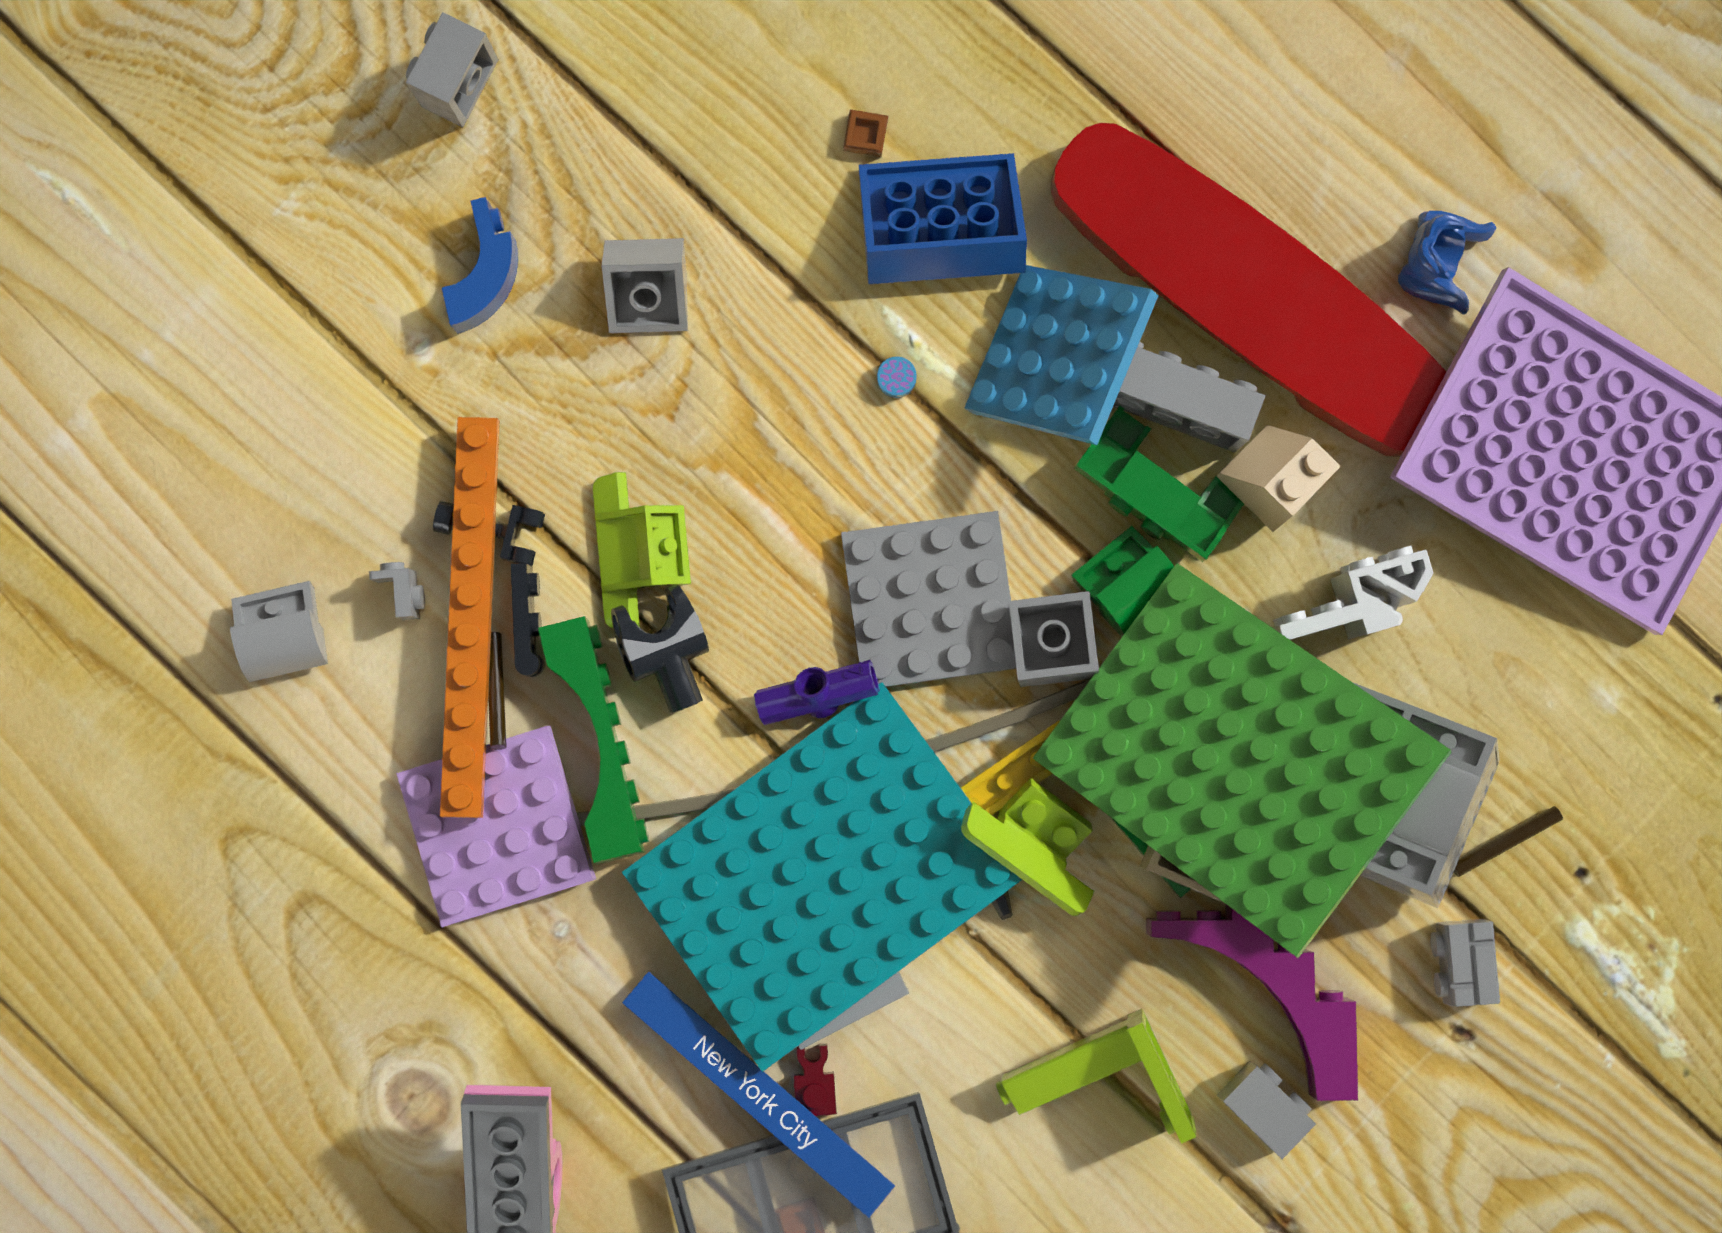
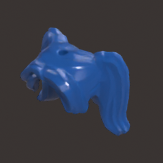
(1436, 257)

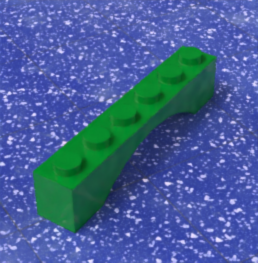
(612, 820)

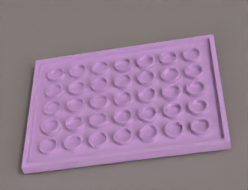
(1574, 452)

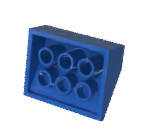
(942, 218)

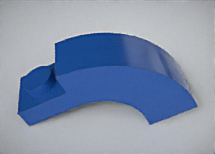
(493, 276)

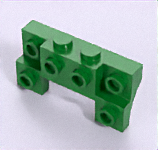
(1153, 494)

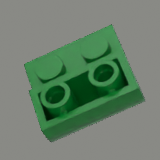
(1123, 578)

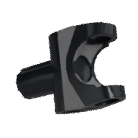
(665, 651)

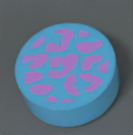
(896, 377)

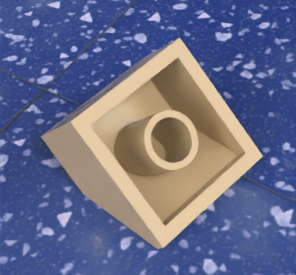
(1278, 474)

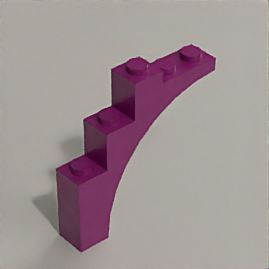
(1322, 1024)

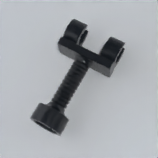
(444, 524)

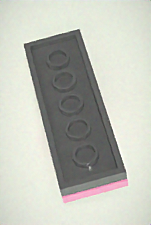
(510, 1160)

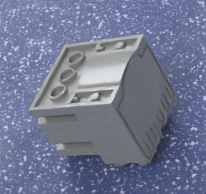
(1432, 834)

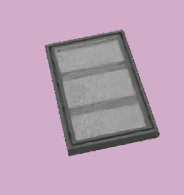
(774, 1191)

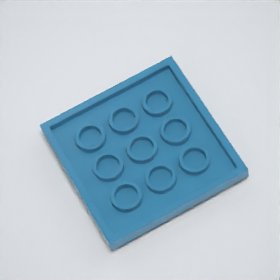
(1061, 353)

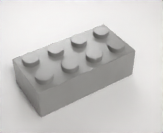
(1190, 399)

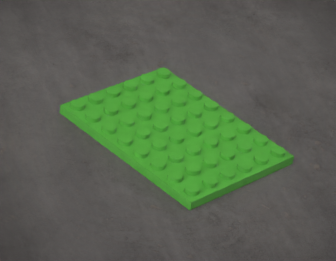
(1241, 758)

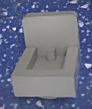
(407, 594)

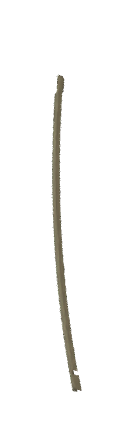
(936, 743)

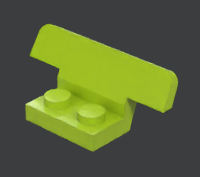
(636, 545)
(1033, 841)

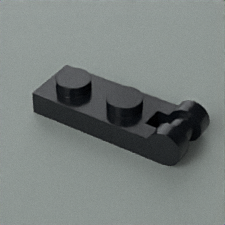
(525, 620)

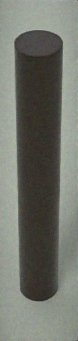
(496, 698)
(1508, 840)

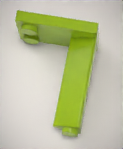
(1095, 1059)

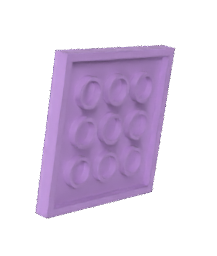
(519, 848)

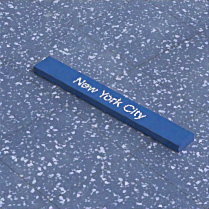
(759, 1094)

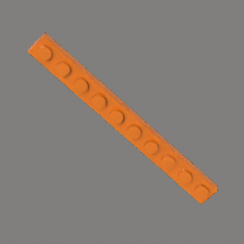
(470, 618)

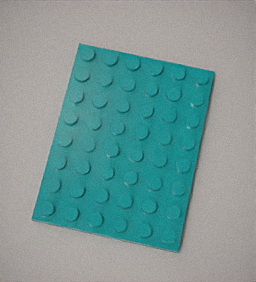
(819, 877)

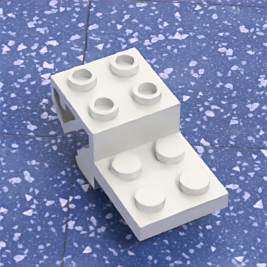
(1360, 596)

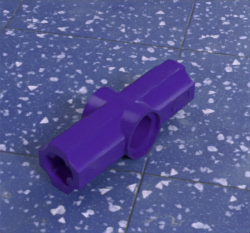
(801, 695)

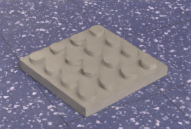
(931, 598)

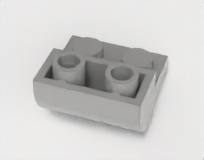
(277, 632)

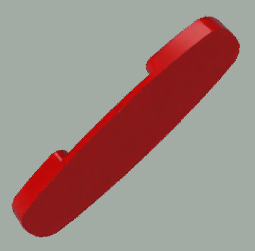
(1247, 285)

